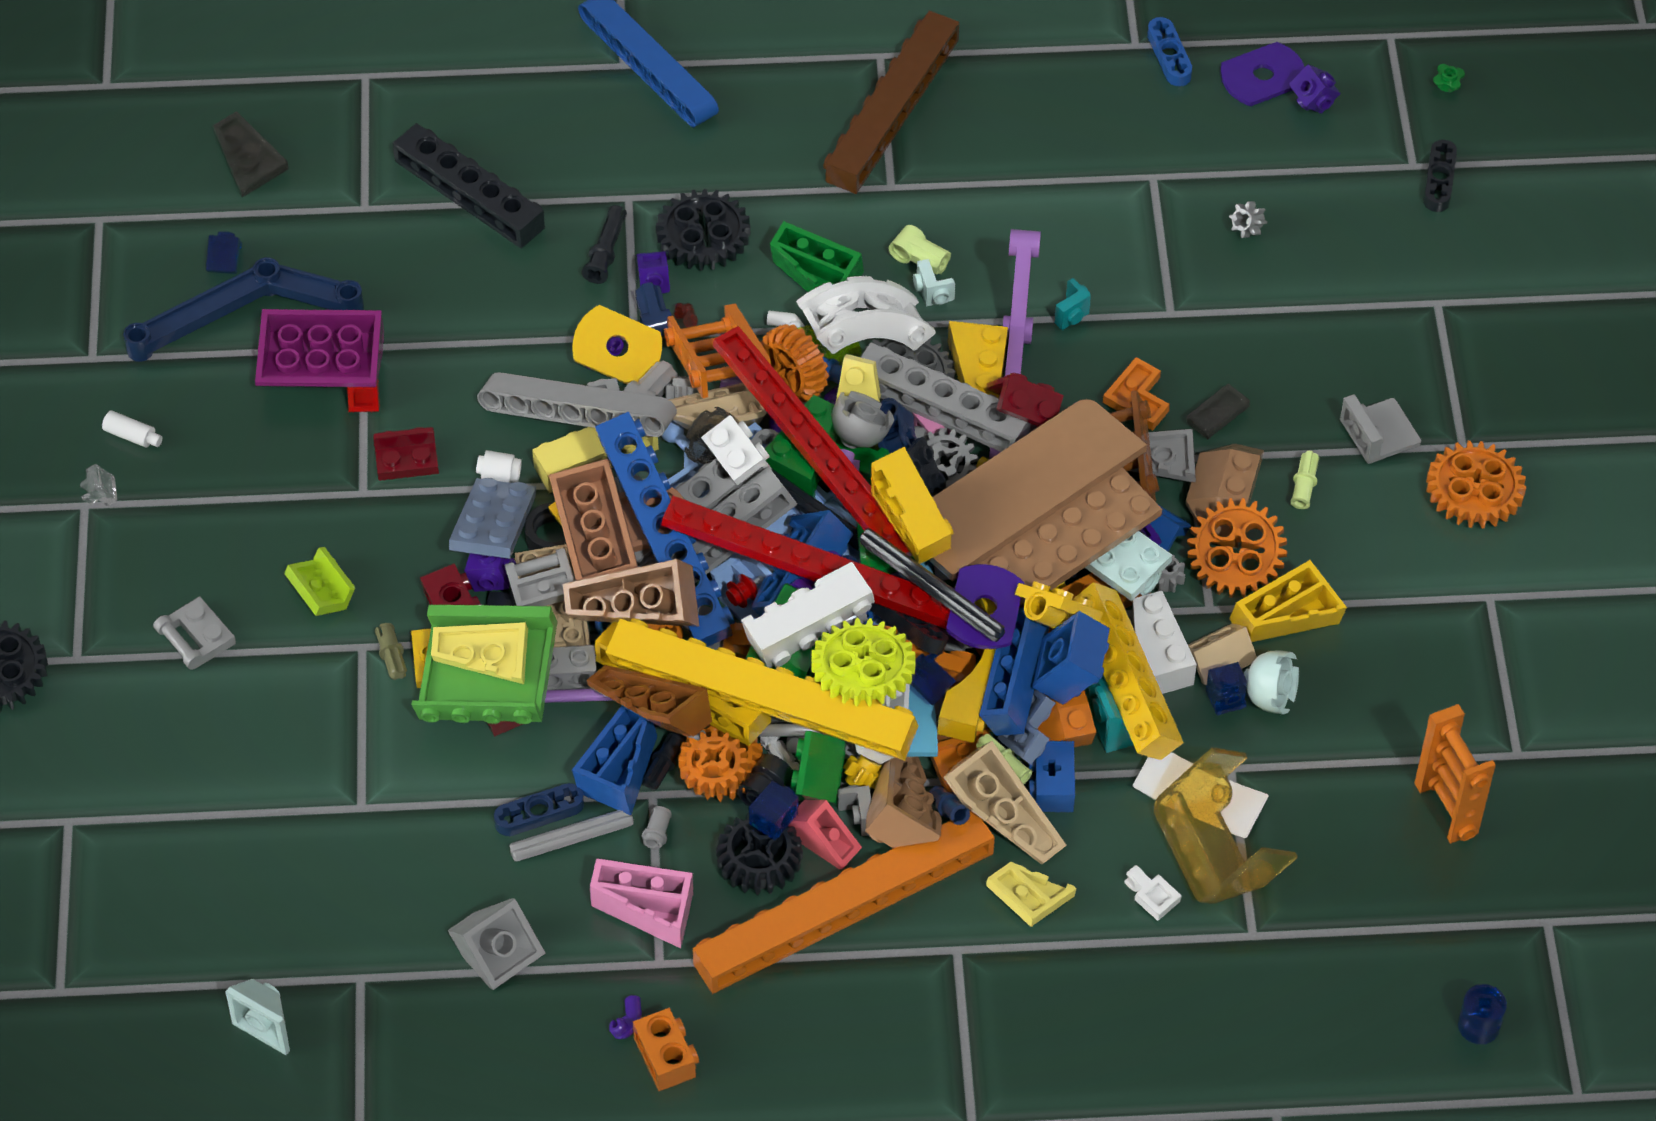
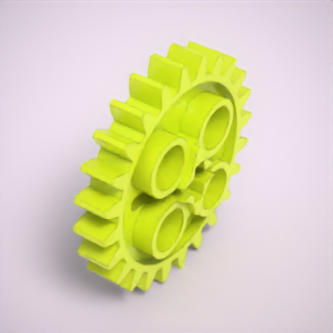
(863, 662)

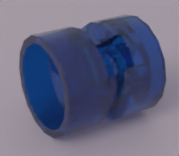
(1482, 1014)

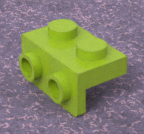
(321, 583)

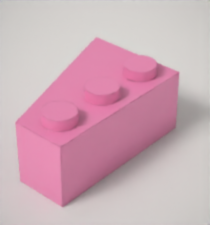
(644, 897)

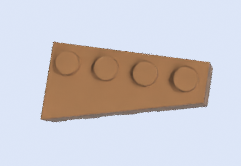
(650, 593)

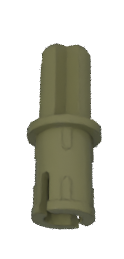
(391, 651)

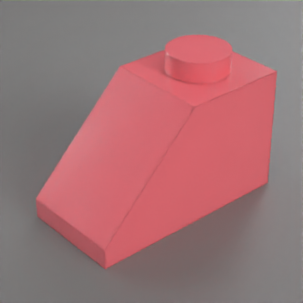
(825, 832)

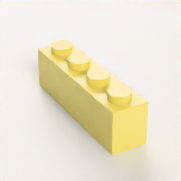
(574, 451)

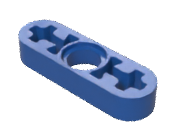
(1166, 61)

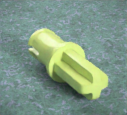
(1305, 480)
(1020, 769)

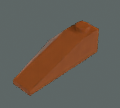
(662, 701)

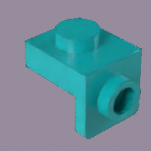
(1074, 307)

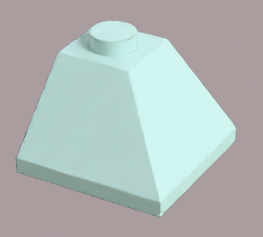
(259, 1012)

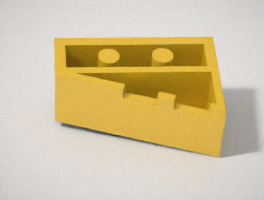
(977, 353)
(909, 506)
(1289, 605)

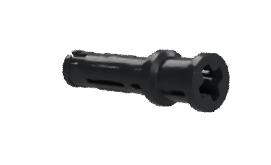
(603, 253)

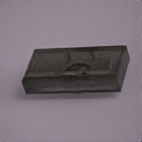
(1217, 411)

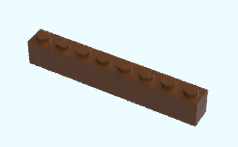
(891, 102)

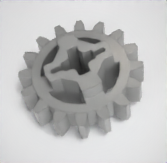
(956, 454)

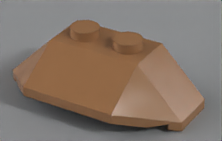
(1223, 475)

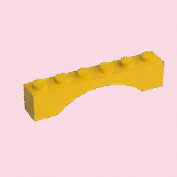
(963, 702)

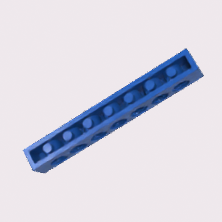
(614, 436)

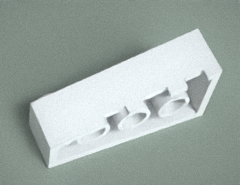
(807, 615)

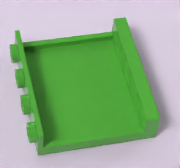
(473, 696)

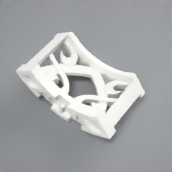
(838, 326)

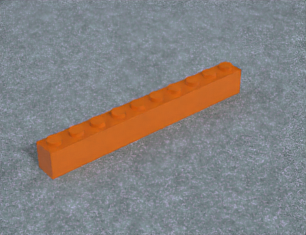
(839, 903)

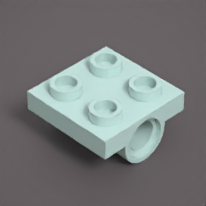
(1132, 566)

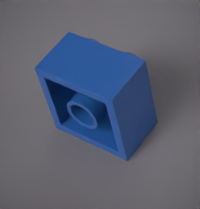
(1071, 658)

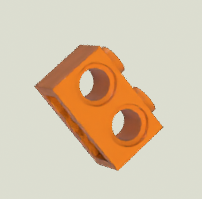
(659, 1050)

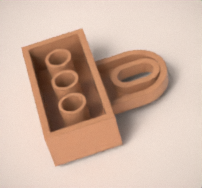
(599, 520)

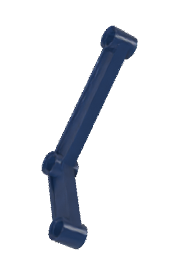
(264, 279)

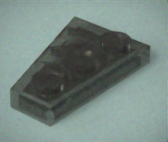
(248, 154)

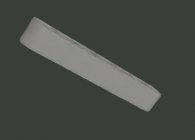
(573, 402)

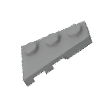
(1172, 454)

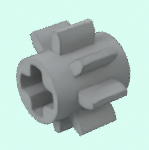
(1248, 219)
(680, 387)
(1171, 576)

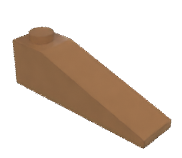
(901, 806)

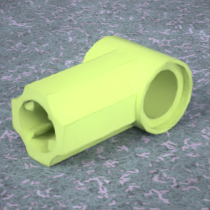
(913, 246)

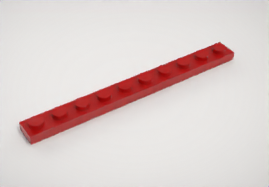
(805, 433)
(798, 557)

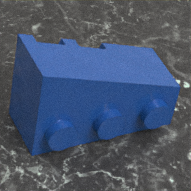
(617, 761)

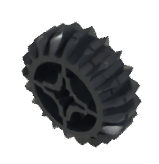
(756, 863)

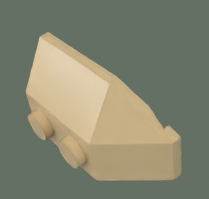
(733, 398)

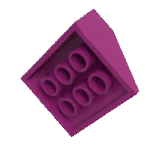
(320, 348)

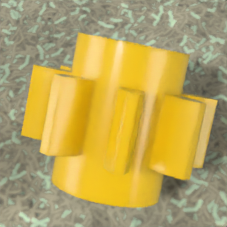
(861, 771)

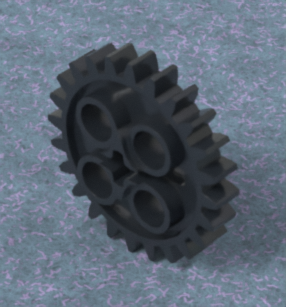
(722, 221)
(25, 662)

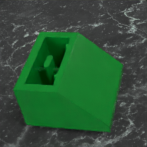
(819, 768)

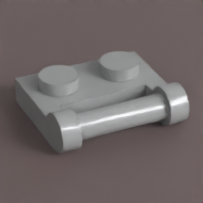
(543, 587)
(201, 626)

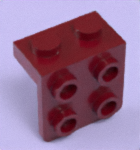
(1025, 399)

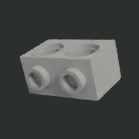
(571, 667)

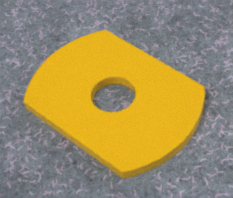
(601, 325)

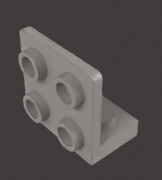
(1378, 429)

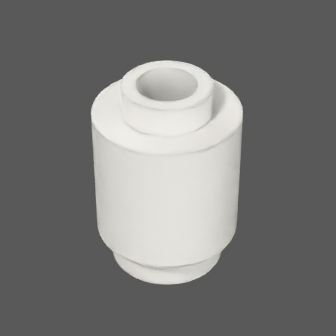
(499, 466)

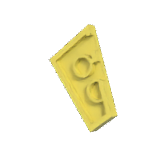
(859, 376)
(485, 649)

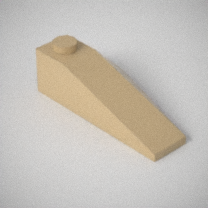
(998, 796)

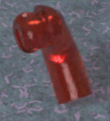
(687, 313)

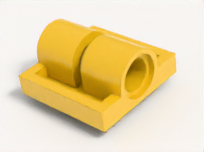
(1053, 607)

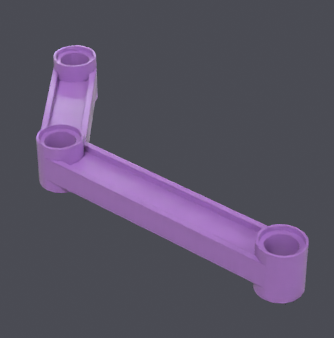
(1023, 245)

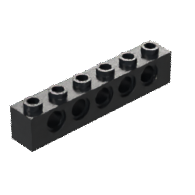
(469, 185)

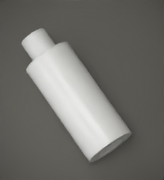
(131, 429)

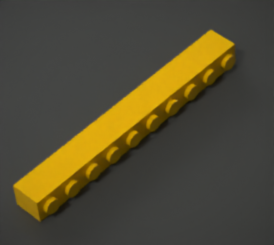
(761, 688)

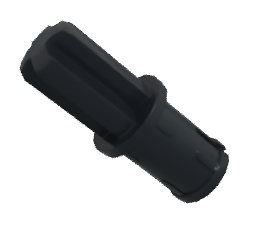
(663, 761)

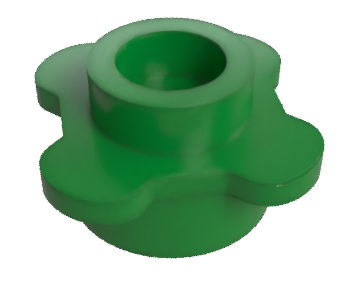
(1448, 78)

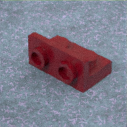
(405, 453)

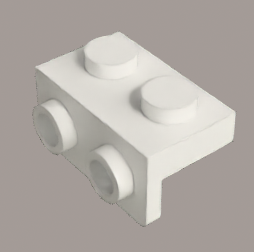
(734, 449)

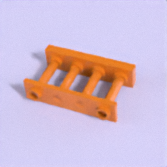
(694, 364)
(1454, 773)

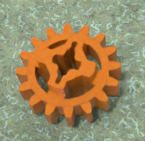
(713, 763)

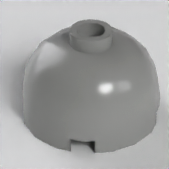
(860, 420)

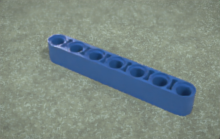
(649, 60)

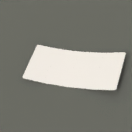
(1238, 815)

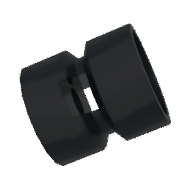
(767, 769)

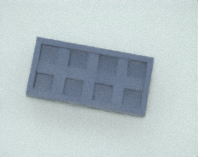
(492, 518)

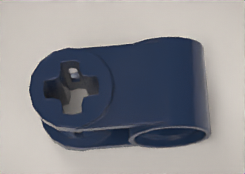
(902, 430)

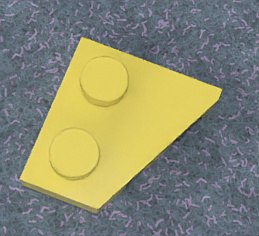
(1028, 892)

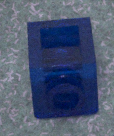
(223, 253)
(930, 678)

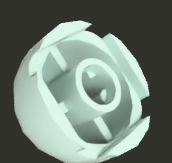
(1272, 681)

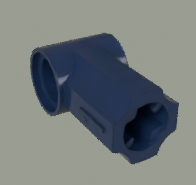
(652, 307)

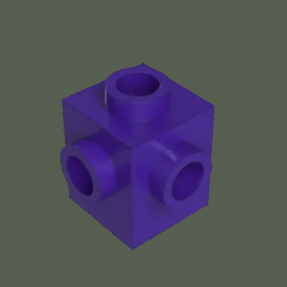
(1314, 89)
(487, 572)

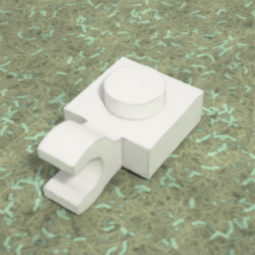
(1153, 895)

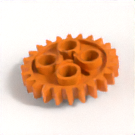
(1469, 477)
(1240, 520)

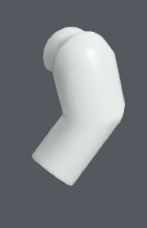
(778, 318)

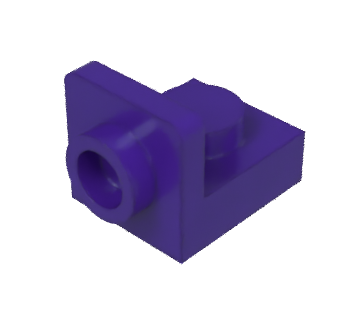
(654, 269)

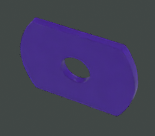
(1245, 87)
(991, 583)

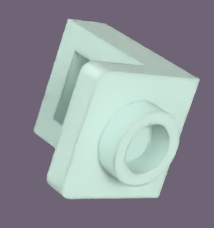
(932, 291)

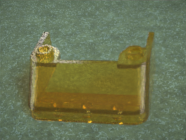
(1200, 838)

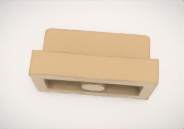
(1222, 648)

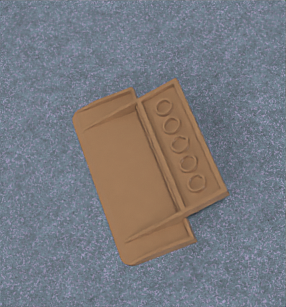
(1049, 500)

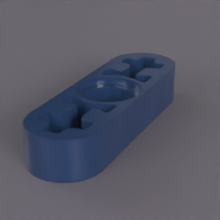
(533, 821)

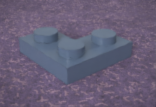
(1032, 742)

